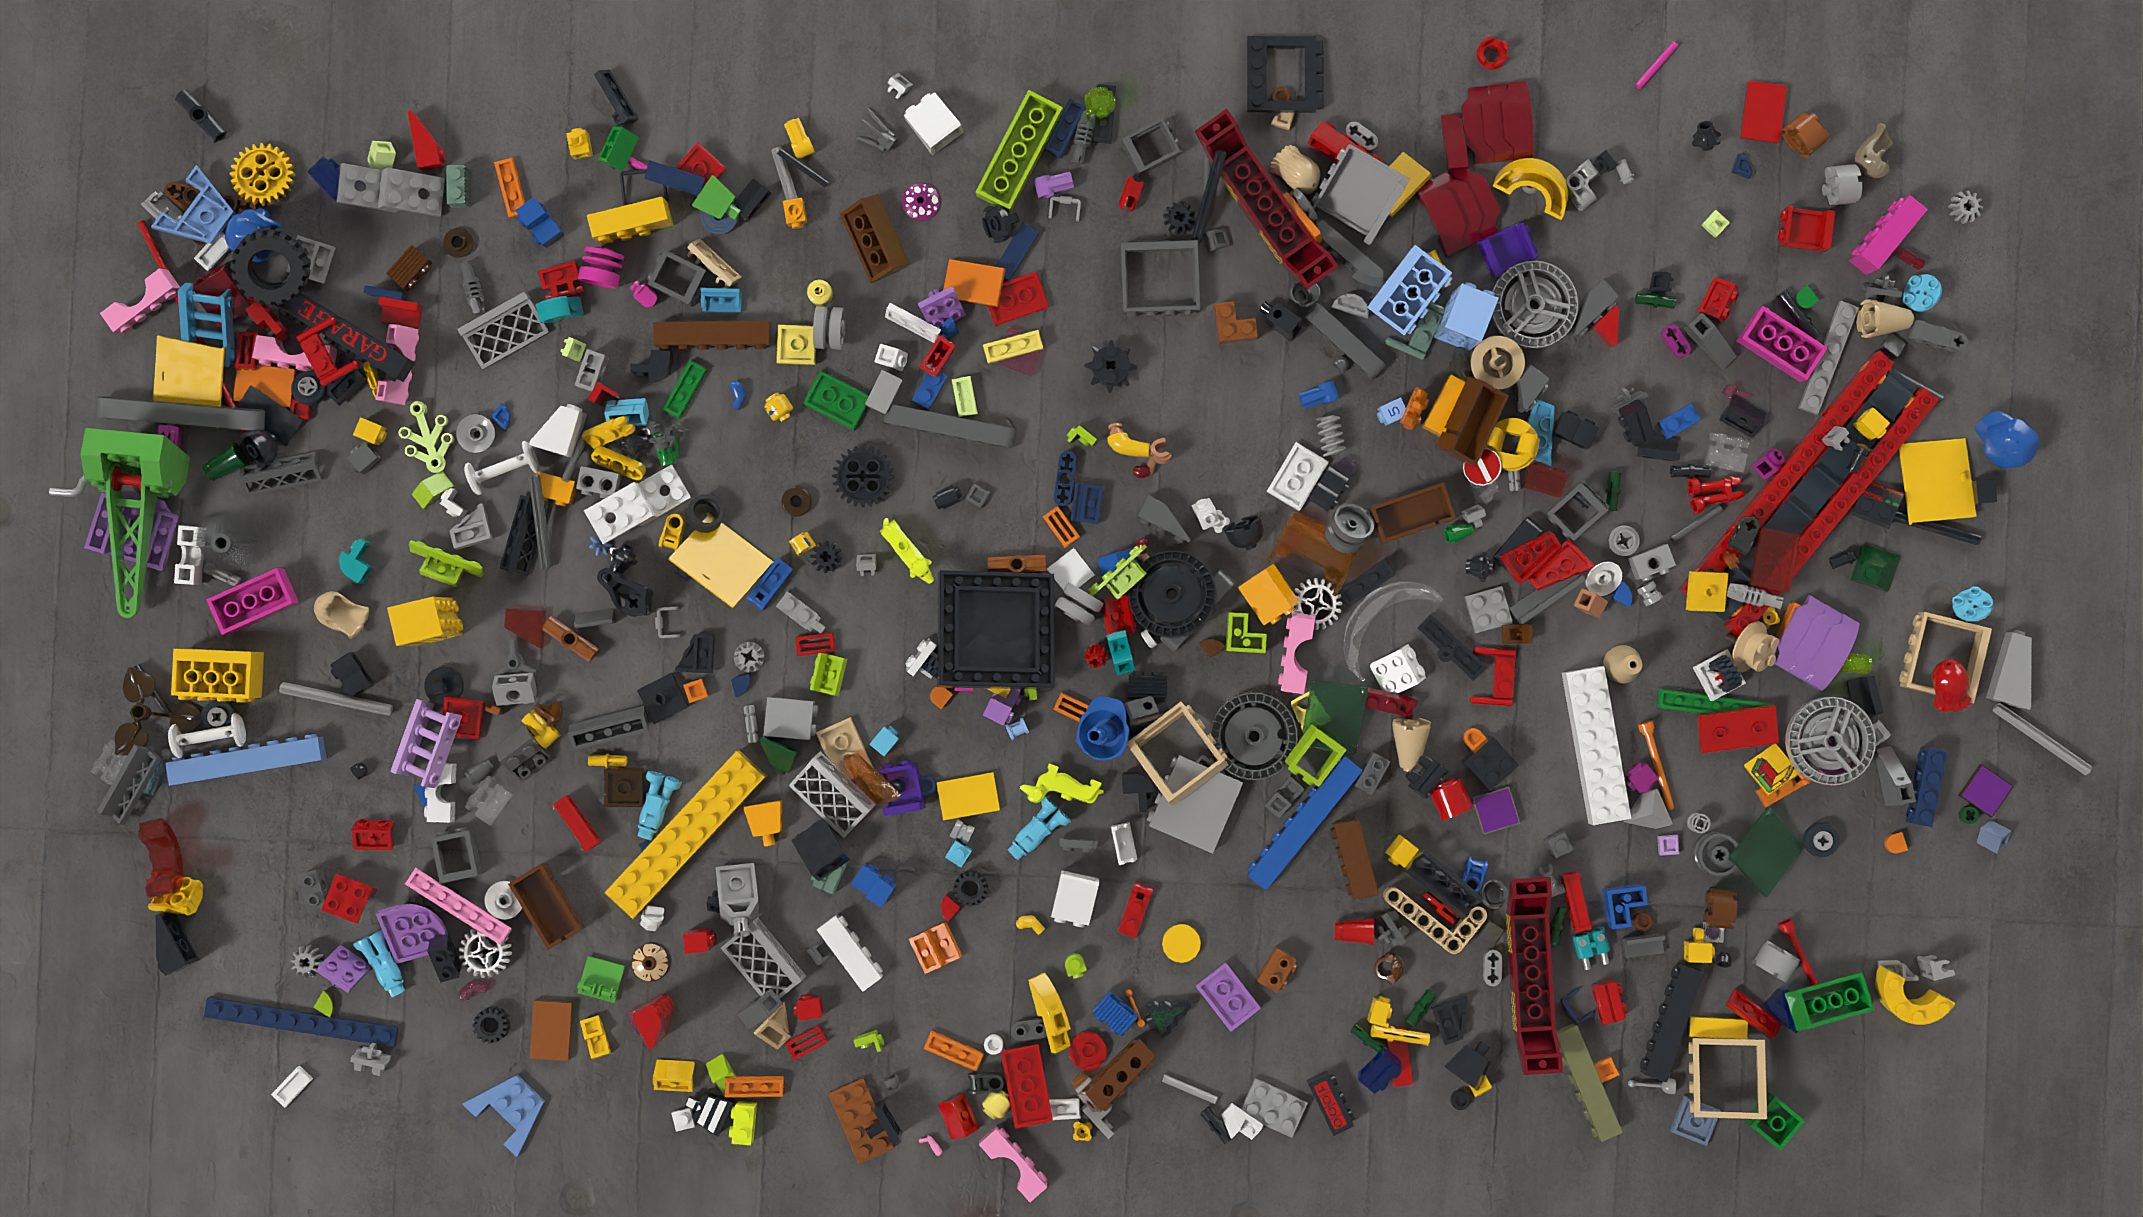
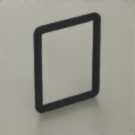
(631, 173)

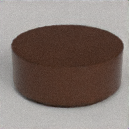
(1281, 94)
(1642, 921)

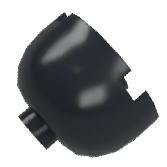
(259, 446)
(1245, 533)

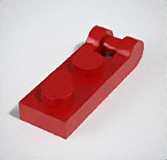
(1135, 910)

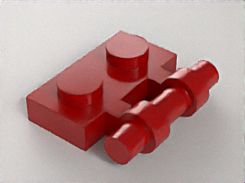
(558, 276)

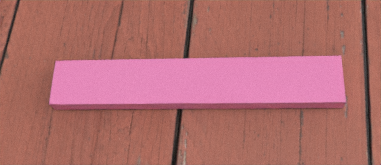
(458, 906)

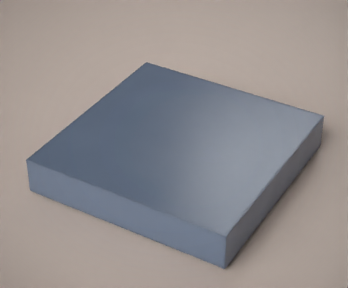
(1694, 1128)

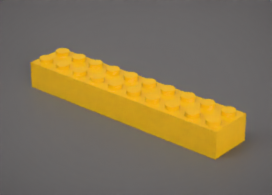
(685, 834)

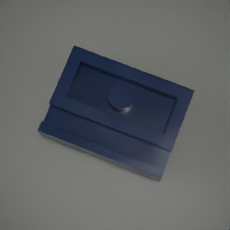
(1086, 503)

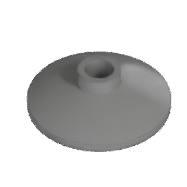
(467, 429)

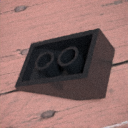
(172, 944)

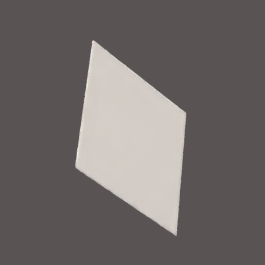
(1071, 569)

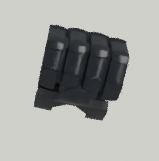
(621, 584)

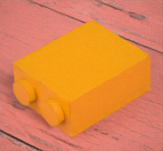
(1269, 595)

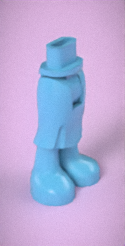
(655, 805)
(1037, 830)
(383, 963)

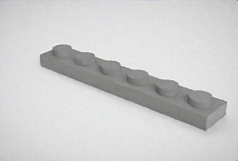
(1824, 370)

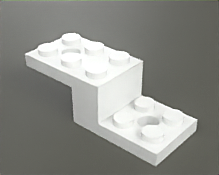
(637, 504)

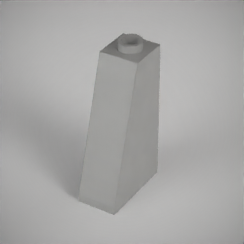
(2013, 672)

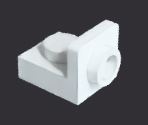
(891, 357)

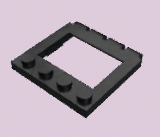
(1257, 74)

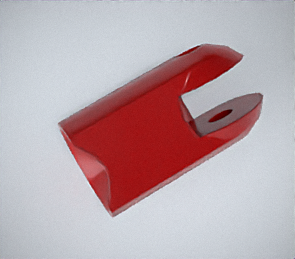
(1130, 193)

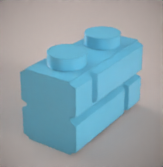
(633, 409)

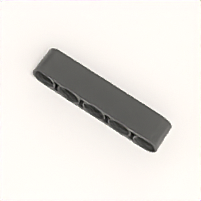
(1344, 341)
(1223, 584)

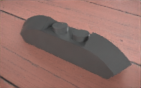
(1366, 270)

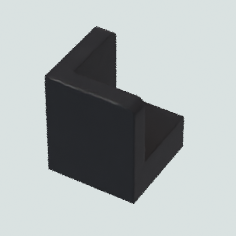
(1984, 491)

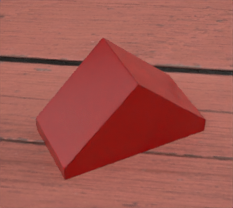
(1608, 327)
(938, 356)

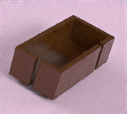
(1472, 421)
(1412, 513)
(546, 905)

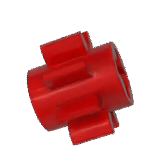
(1096, 655)

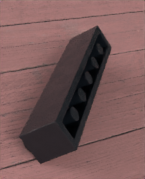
(1671, 1022)

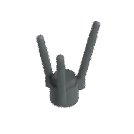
(885, 140)

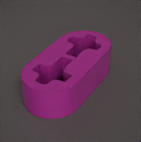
(1679, 338)

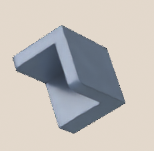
(1993, 836)

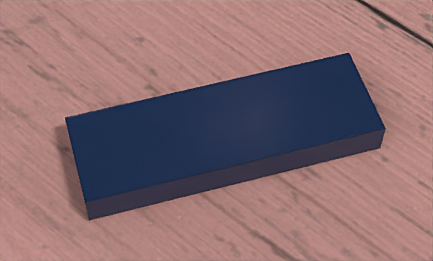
(1065, 128)
(674, 178)
(1017, 250)

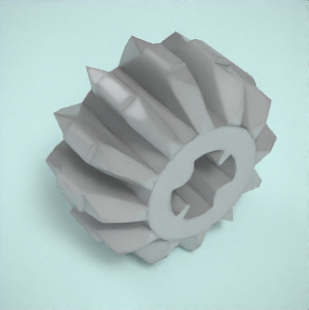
(1961, 212)
(299, 960)

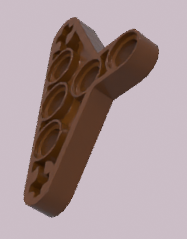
(185, 203)

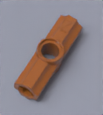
(1031, 563)
(561, 631)

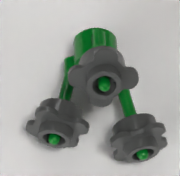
(661, 441)

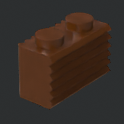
(409, 268)

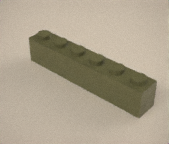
(1588, 1084)

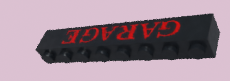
(349, 337)

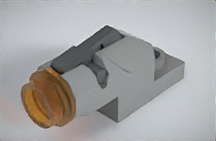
(1105, 1127)

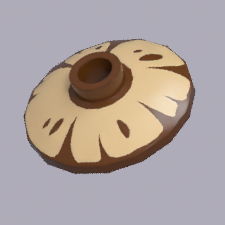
(659, 960)

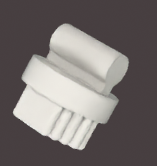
(652, 918)

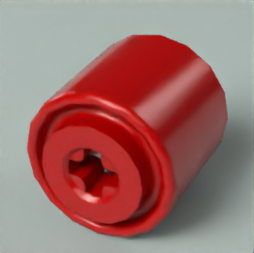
(1451, 798)

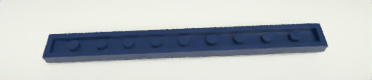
(301, 1021)

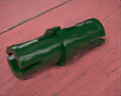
(1655, 300)
(1613, 490)
(1557, 925)
(1420, 1007)
(1365, 1036)

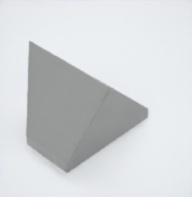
(1649, 811)

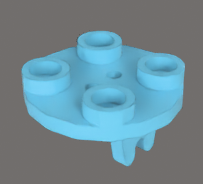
(1924, 284)
(1979, 599)

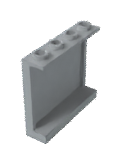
(1360, 191)
(1201, 814)

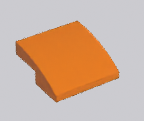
(935, 947)

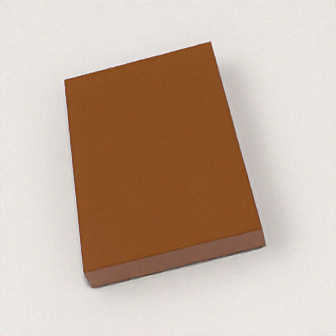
(551, 1030)

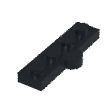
(1451, 648)

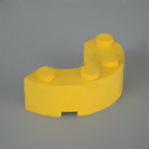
(1539, 175)
(1915, 1011)

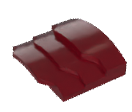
(1498, 122)
(1459, 208)

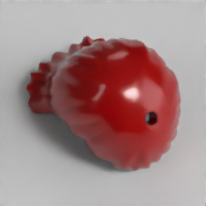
(1950, 686)

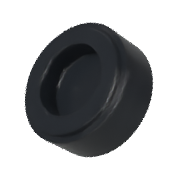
(1460, 1099)

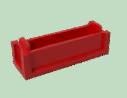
(577, 822)
(1575, 901)

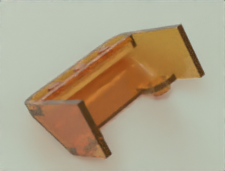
(1308, 540)

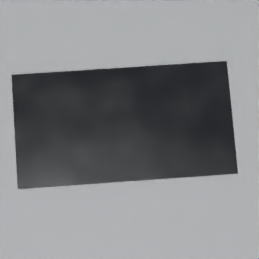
(277, 418)

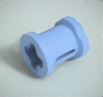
(1017, 728)

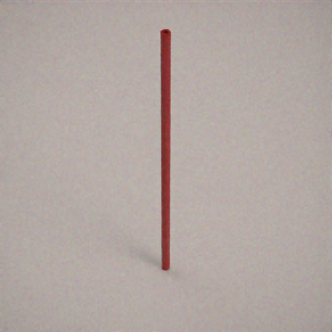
(161, 264)

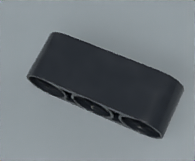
(1524, 533)

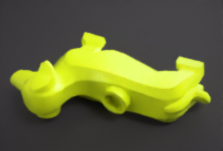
(907, 551)
(1062, 784)

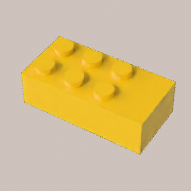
(630, 221)

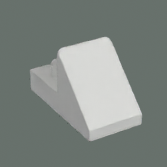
(1238, 1120)

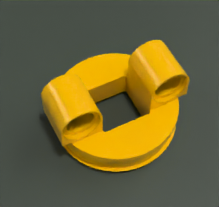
(1527, 445)

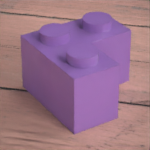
(1000, 708)

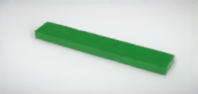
(1701, 703)

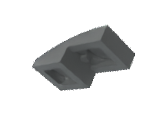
(1284, 796)

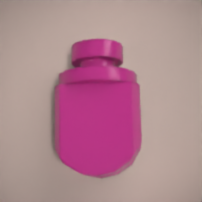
(644, 294)

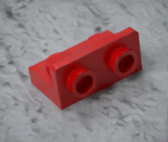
(1719, 299)
(372, 834)

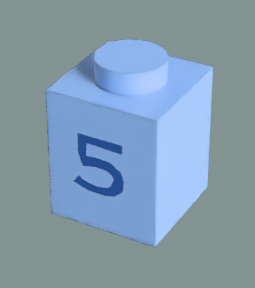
(1391, 412)

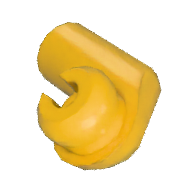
(1030, 922)

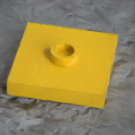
(1706, 591)

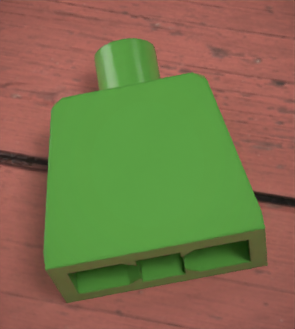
(716, 200)

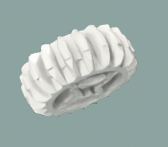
(1332, 608)
(483, 943)

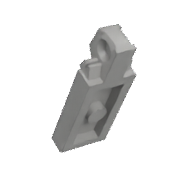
(800, 613)

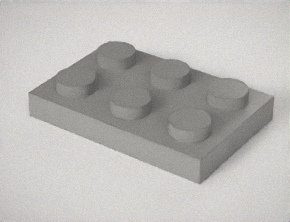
(1274, 1107)

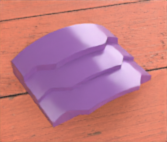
(161, 535)
(1816, 643)

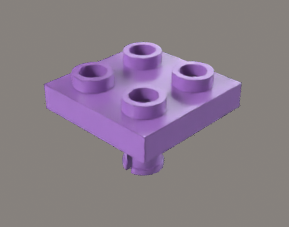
(941, 307)
(343, 968)

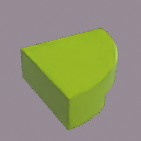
(325, 1004)

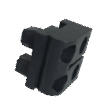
(1429, 778)

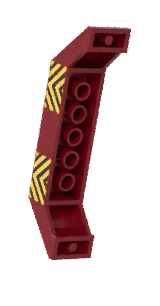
(1264, 202)
(1532, 975)

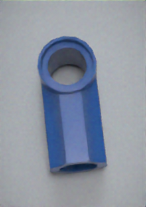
(1323, 394)

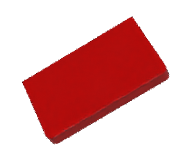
(400, 312)
(600, 394)
(958, 1117)

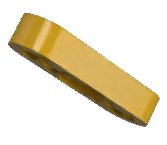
(630, 468)

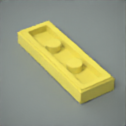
(1013, 346)

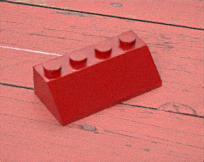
(1330, 142)
(654, 1019)

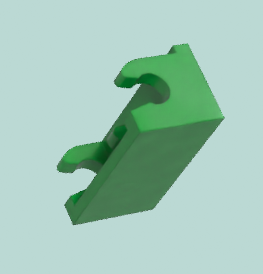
(618, 148)

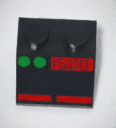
(1878, 504)

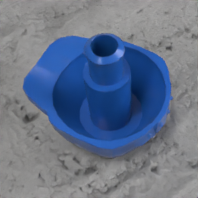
(245, 224)
(2007, 440)
(1103, 729)

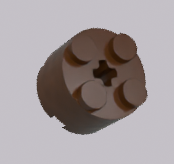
(1720, 909)

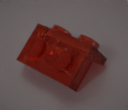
(1545, 480)

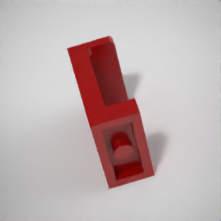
(1806, 229)

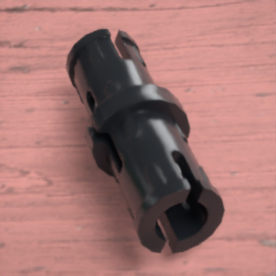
(1690, 471)
(1216, 1124)

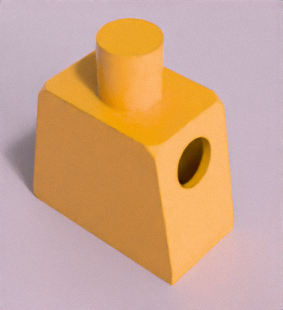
(765, 820)

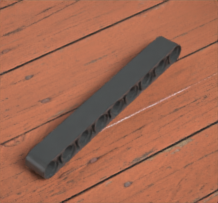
(180, 413)

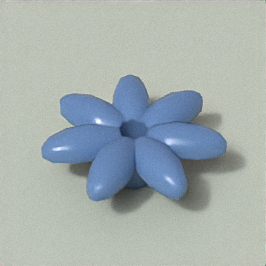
(599, 547)

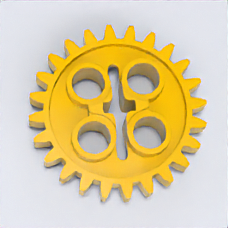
(274, 185)

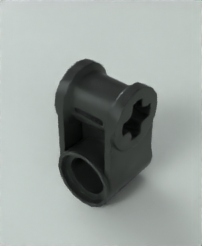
(1743, 538)
(984, 1082)

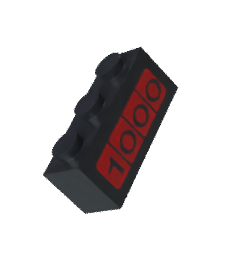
(1331, 1102)

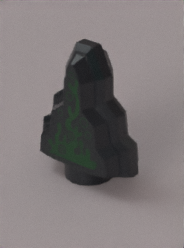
(1165, 1015)

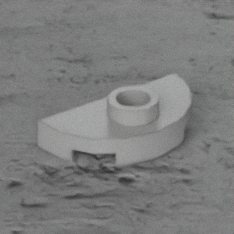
(1351, 304)

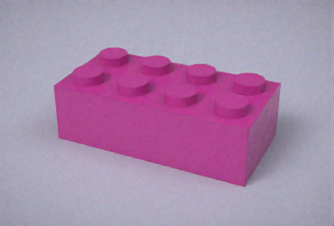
(1887, 234)
(1781, 344)
(252, 601)

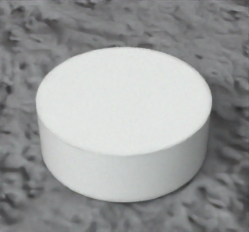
(1149, 639)
(993, 1044)

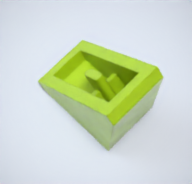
(431, 489)

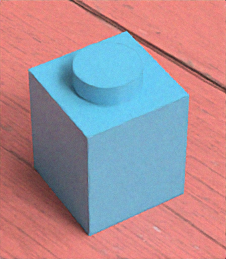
(885, 740)
(958, 853)

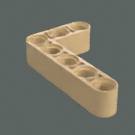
(1432, 923)

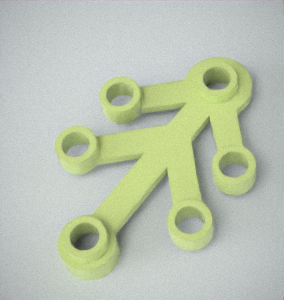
(428, 439)

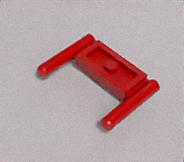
(319, 356)
(1503, 676)

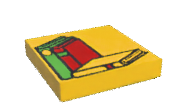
(1771, 769)

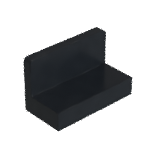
(751, 199)
(1743, 416)
(1660, 449)
(1865, 694)

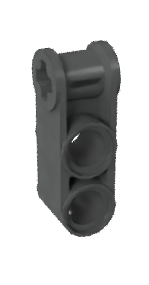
(1936, 336)

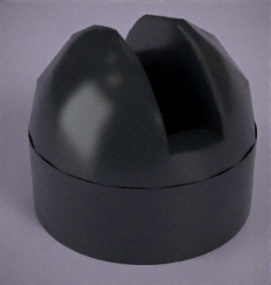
(359, 770)
(899, 785)
(1724, 960)

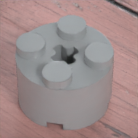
(1842, 184)
(1776, 961)

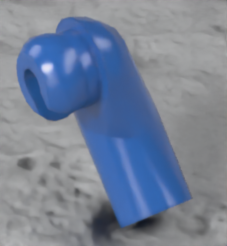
(739, 392)

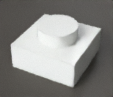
(683, 1119)

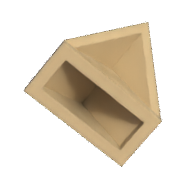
(775, 1028)

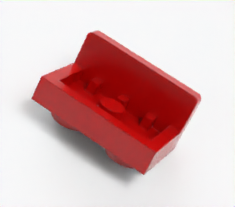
(1118, 615)

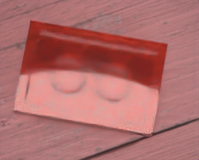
(1774, 559)

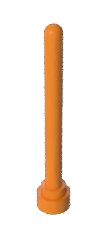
(1647, 730)

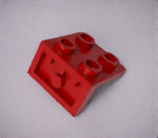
(347, 898)

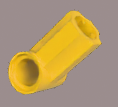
(800, 142)
(537, 725)

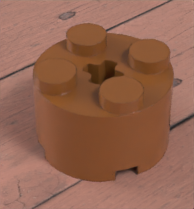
(1805, 134)

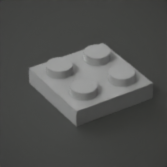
(1488, 609)

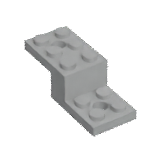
(390, 190)

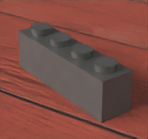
(608, 728)

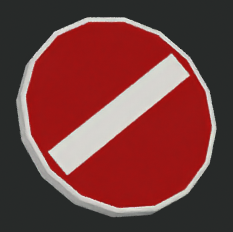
(1486, 470)

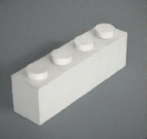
(850, 953)

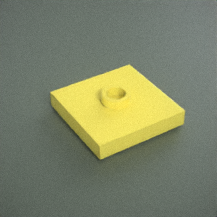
(795, 345)

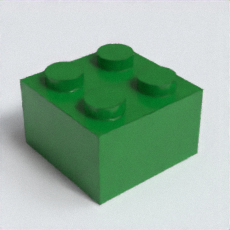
(1780, 1122)

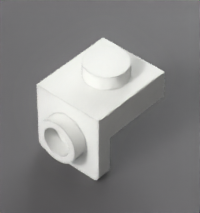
(453, 508)
(1206, 513)

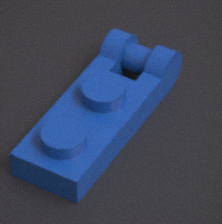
(769, 583)

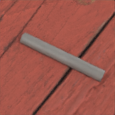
(1190, 1089)

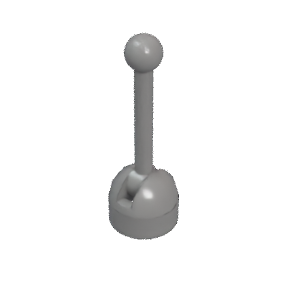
(1668, 1087)

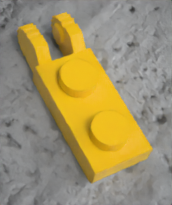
(608, 432)

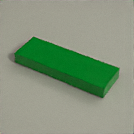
(684, 389)

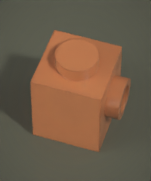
(1590, 603)

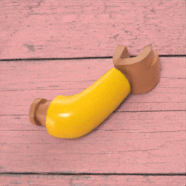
(1124, 445)

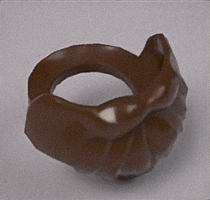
(552, 713)
(1396, 968)

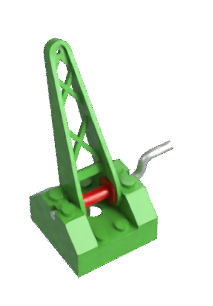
(132, 460)

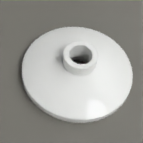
(1604, 578)
(492, 901)

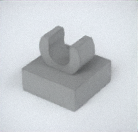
(900, 84)
(1835, 436)
(1474, 515)
(866, 562)

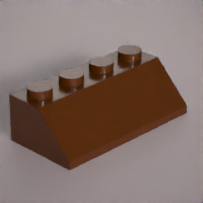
(874, 238)
(1354, 858)

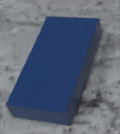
(379, 292)

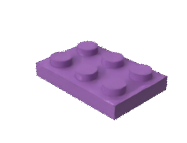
(1228, 996)

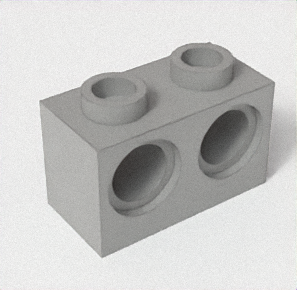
(591, 370)
(599, 478)

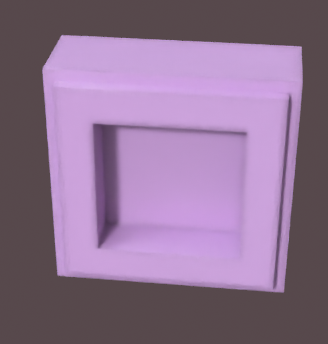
(1668, 845)

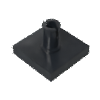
(662, 698)
(885, 1123)

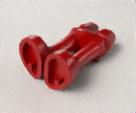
(1698, 503)

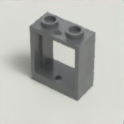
(1133, 154)
(695, 286)
(1592, 497)
(472, 852)

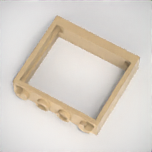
(1976, 658)
(1158, 726)
(1694, 1087)

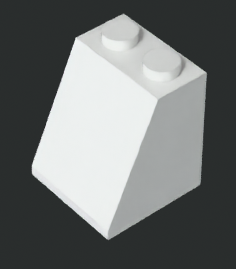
(933, 123)
(561, 431)
(1075, 898)

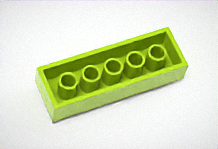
(1019, 151)

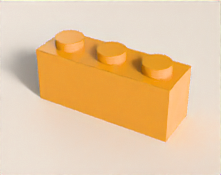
(1443, 405)

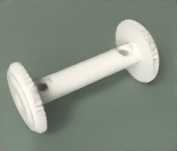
(474, 478)
(177, 743)

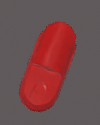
(1439, 907)

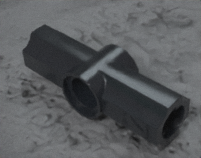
(194, 108)

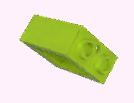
(1302, 746)

